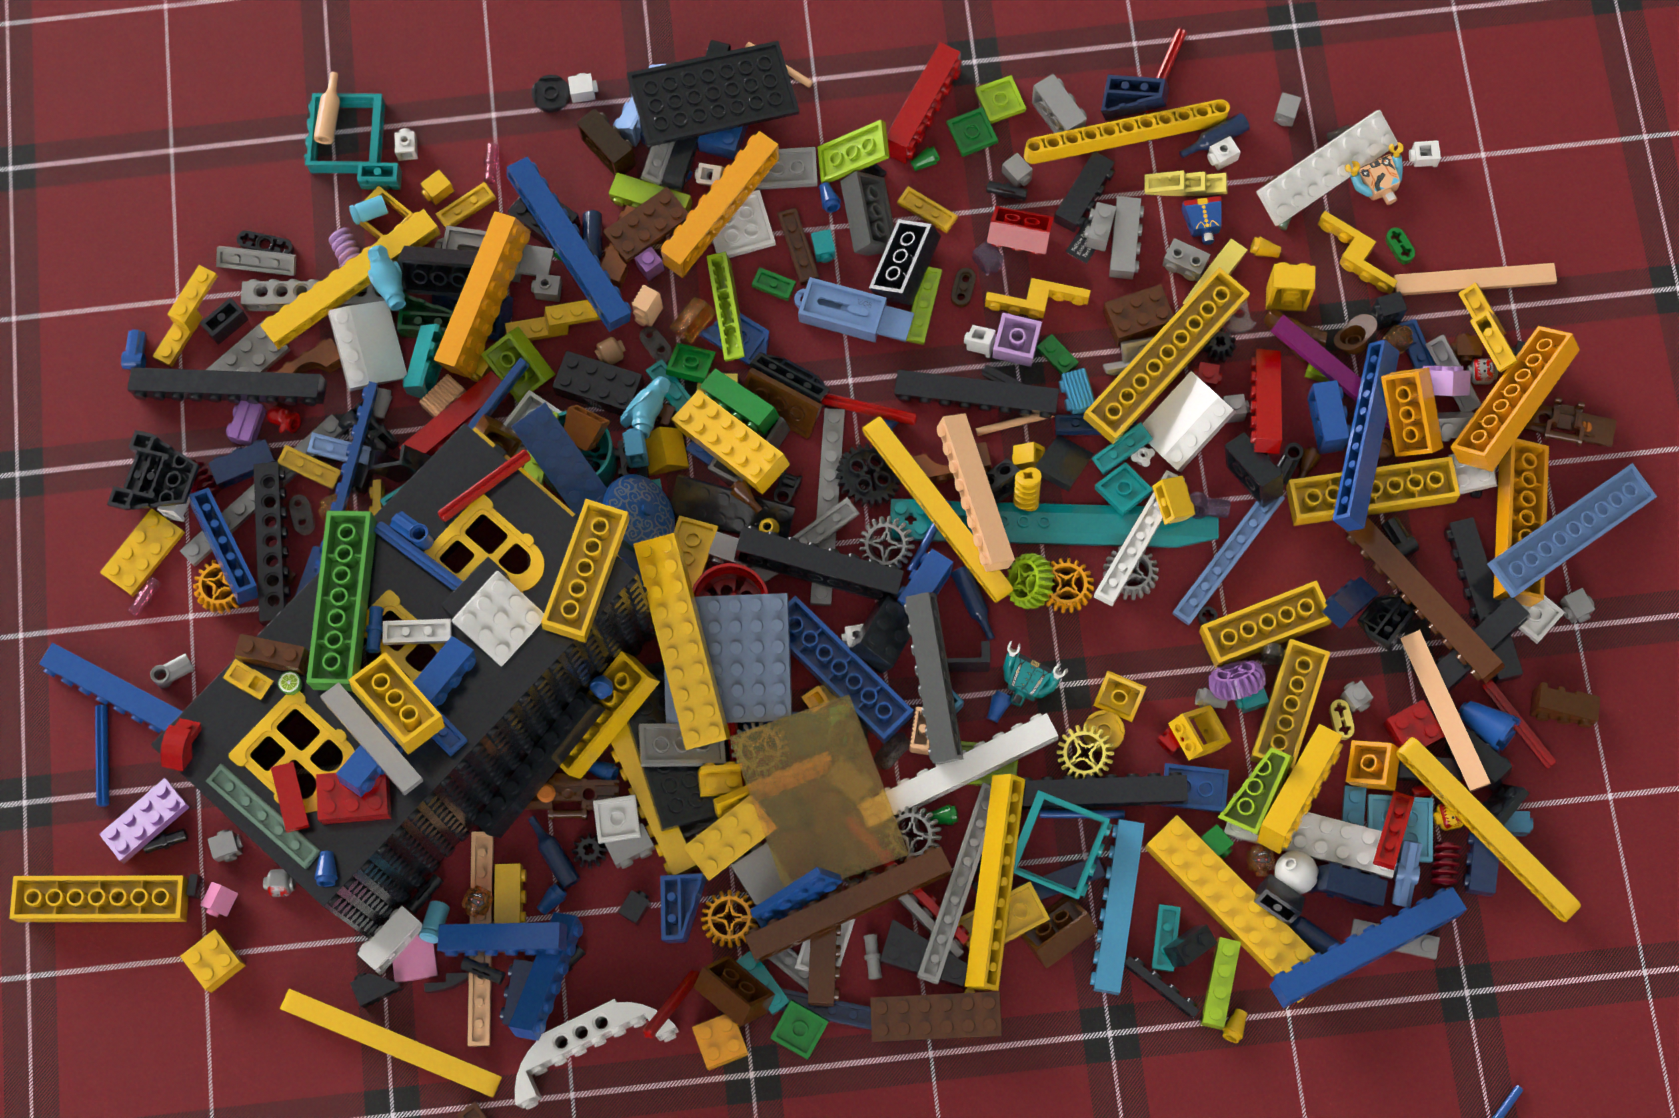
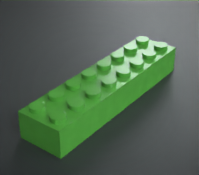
(341, 599)

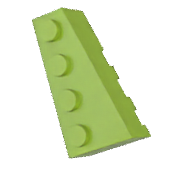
(1258, 792)

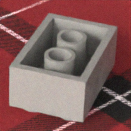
(1057, 106)

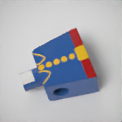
(1203, 217)

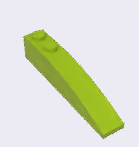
(726, 306)

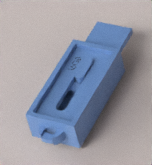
(851, 311)

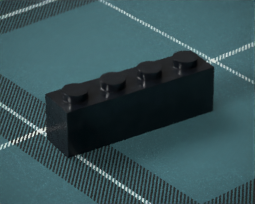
(1084, 192)

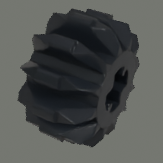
(1222, 351)
(582, 854)

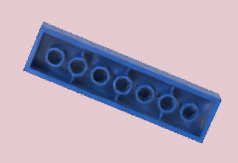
(845, 673)

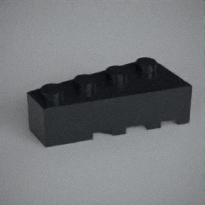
(906, 951)

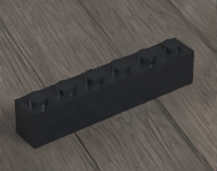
(1493, 630)

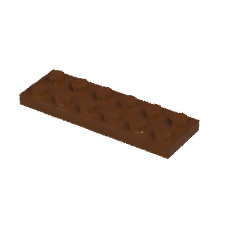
(936, 1016)

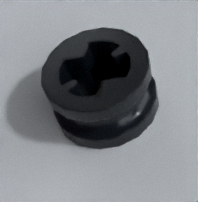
(1212, 612)

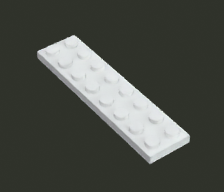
(1326, 167)
(1329, 842)

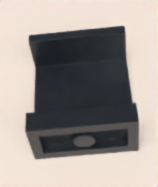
(397, 469)
(972, 664)

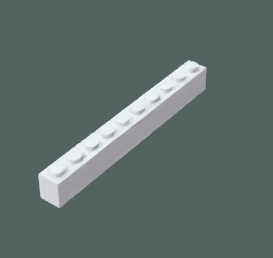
(976, 763)

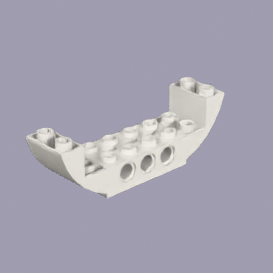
(548, 1051)

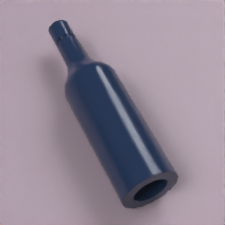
(1231, 127)
(593, 231)
(973, 599)
(555, 856)
(1313, 935)

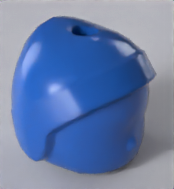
(601, 686)

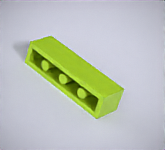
(635, 192)
(1220, 983)

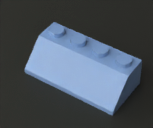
(629, 123)

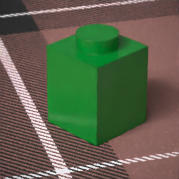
(1218, 841)

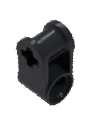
(788, 487)

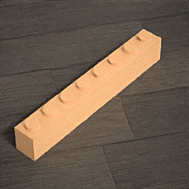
(975, 493)

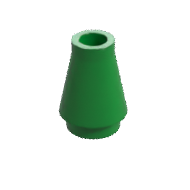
(925, 159)
(945, 815)

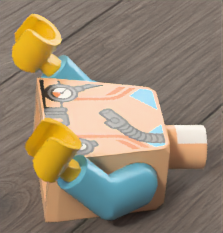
(1379, 177)

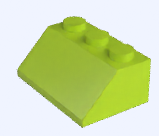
(508, 351)

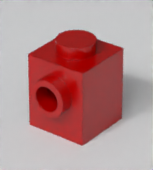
(1209, 374)

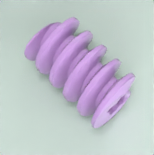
(344, 245)

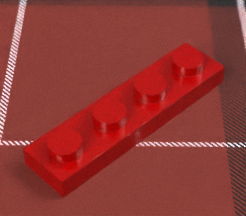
(1393, 830)

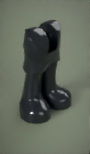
(375, 437)

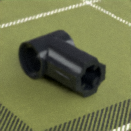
(1288, 463)
(1399, 537)

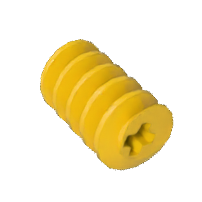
(1027, 489)

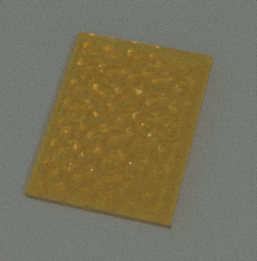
(818, 793)

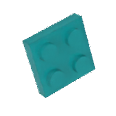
(1123, 489)

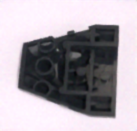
(156, 477)

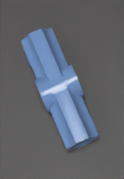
(1406, 873)

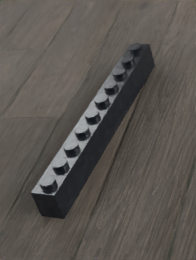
(227, 386)

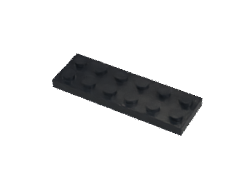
(718, 507)

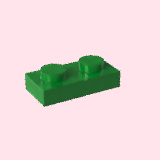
(773, 284)
(1057, 355)

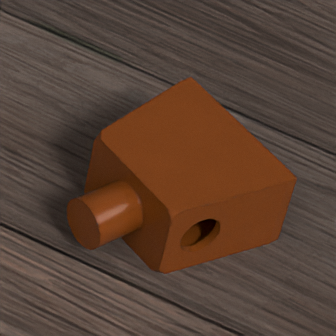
(584, 427)

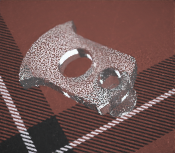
(1241, 325)

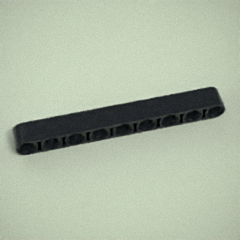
(685, 150)

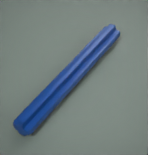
(417, 555)
(101, 746)

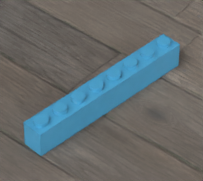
(1118, 907)

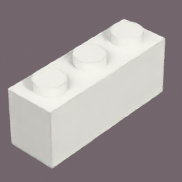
(390, 940)

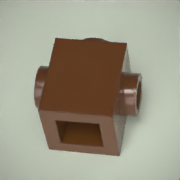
(1467, 348)

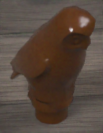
(1272, 318)

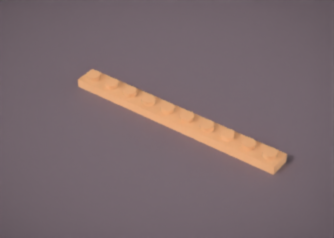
(480, 990)

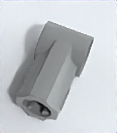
(173, 670)

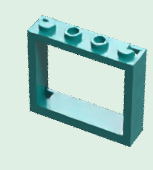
(373, 101)
(1097, 848)

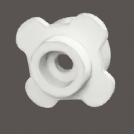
(1144, 461)

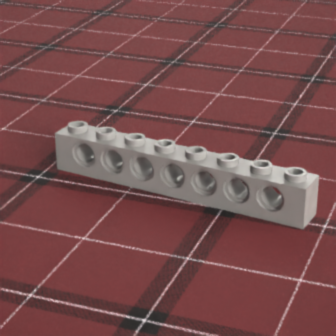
(273, 302)

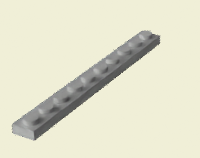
(828, 490)
(244, 506)
(956, 891)

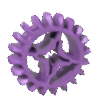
(1237, 680)

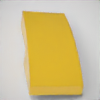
(248, 679)
(818, 696)

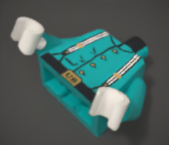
(1028, 677)

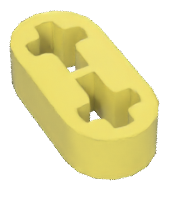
(1346, 718)

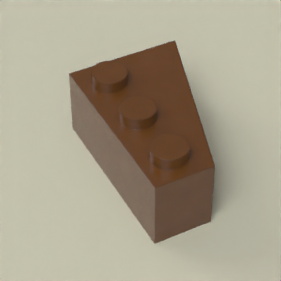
(1564, 706)

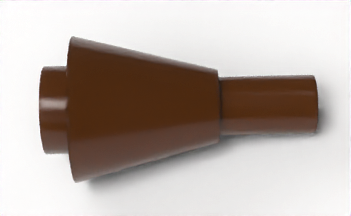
(1308, 461)
(743, 493)

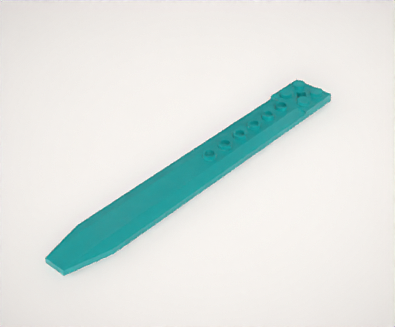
(1065, 525)

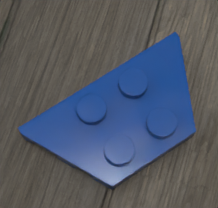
(754, 338)

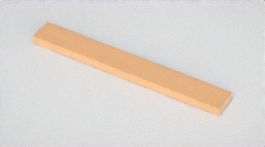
(1485, 277)
(1445, 711)

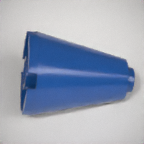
(1489, 724)

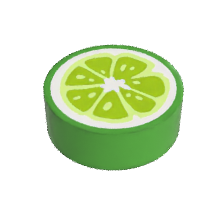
(290, 683)

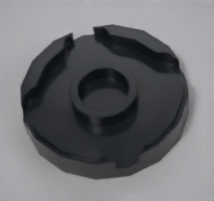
(551, 93)

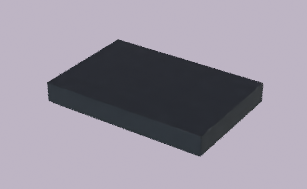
(1063, 462)

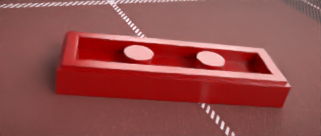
(289, 797)

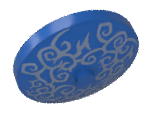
(647, 508)

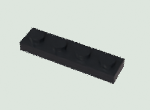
(1169, 991)

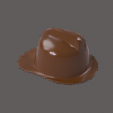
(1355, 334)

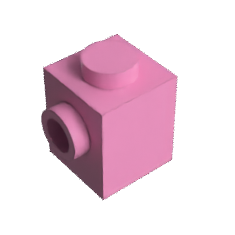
(218, 900)

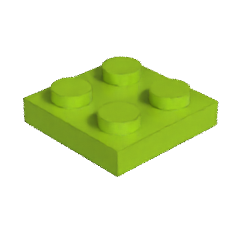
(1000, 99)

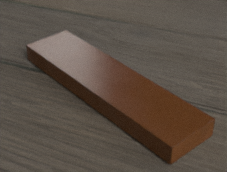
(797, 245)

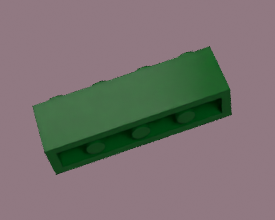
(740, 402)

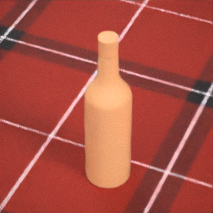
(327, 113)

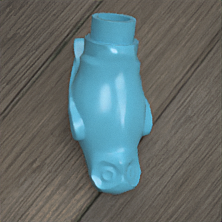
(386, 277)
(646, 406)

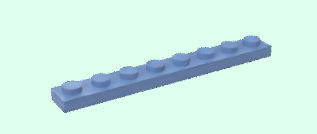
(1224, 561)

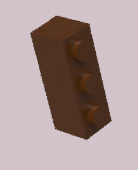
(272, 654)

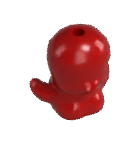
(282, 417)

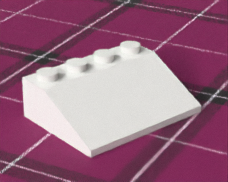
(367, 344)
(1187, 421)

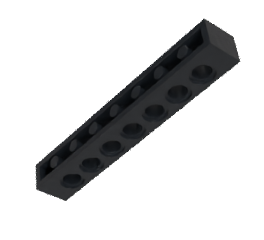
(263, 475)

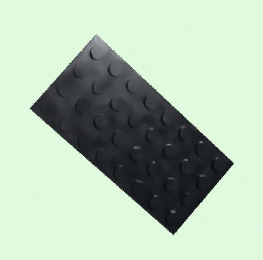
(712, 93)
(671, 788)

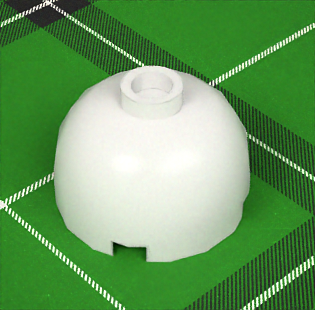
(1297, 871)

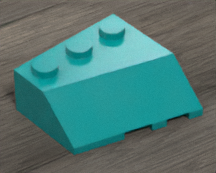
(423, 370)

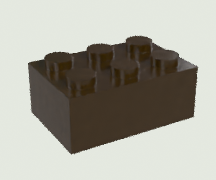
(606, 142)

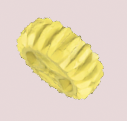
(1075, 737)

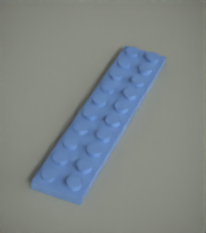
(1571, 530)

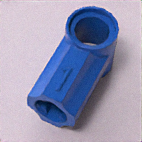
(135, 348)
(412, 530)

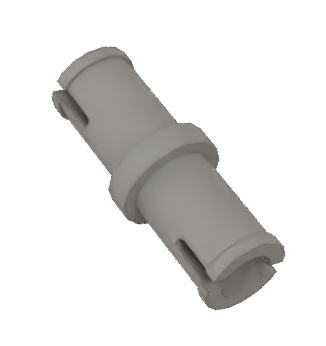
(872, 956)

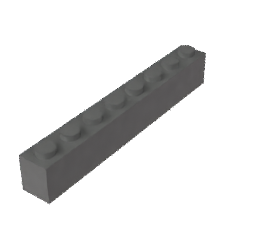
(933, 678)

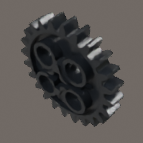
(851, 479)

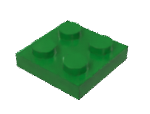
(972, 132)
(690, 363)
(799, 1029)

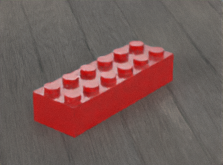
(923, 103)

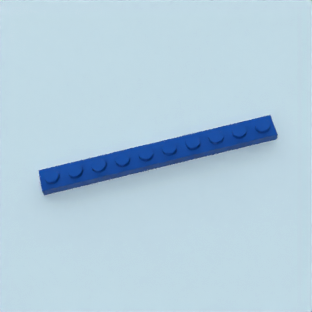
(353, 452)

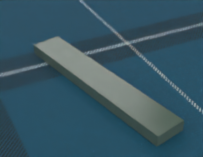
(263, 816)

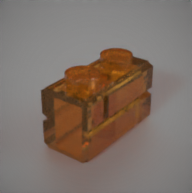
(692, 320)

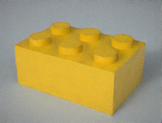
(1290, 287)

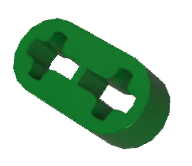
(1396, 247)

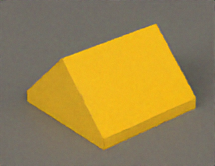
(666, 451)
(1119, 696)

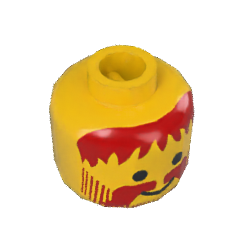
(1446, 819)

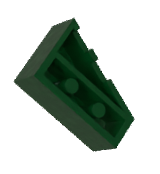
(420, 313)

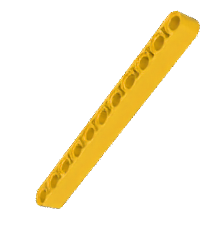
(1126, 131)
(935, 506)
(1488, 829)
(391, 1043)

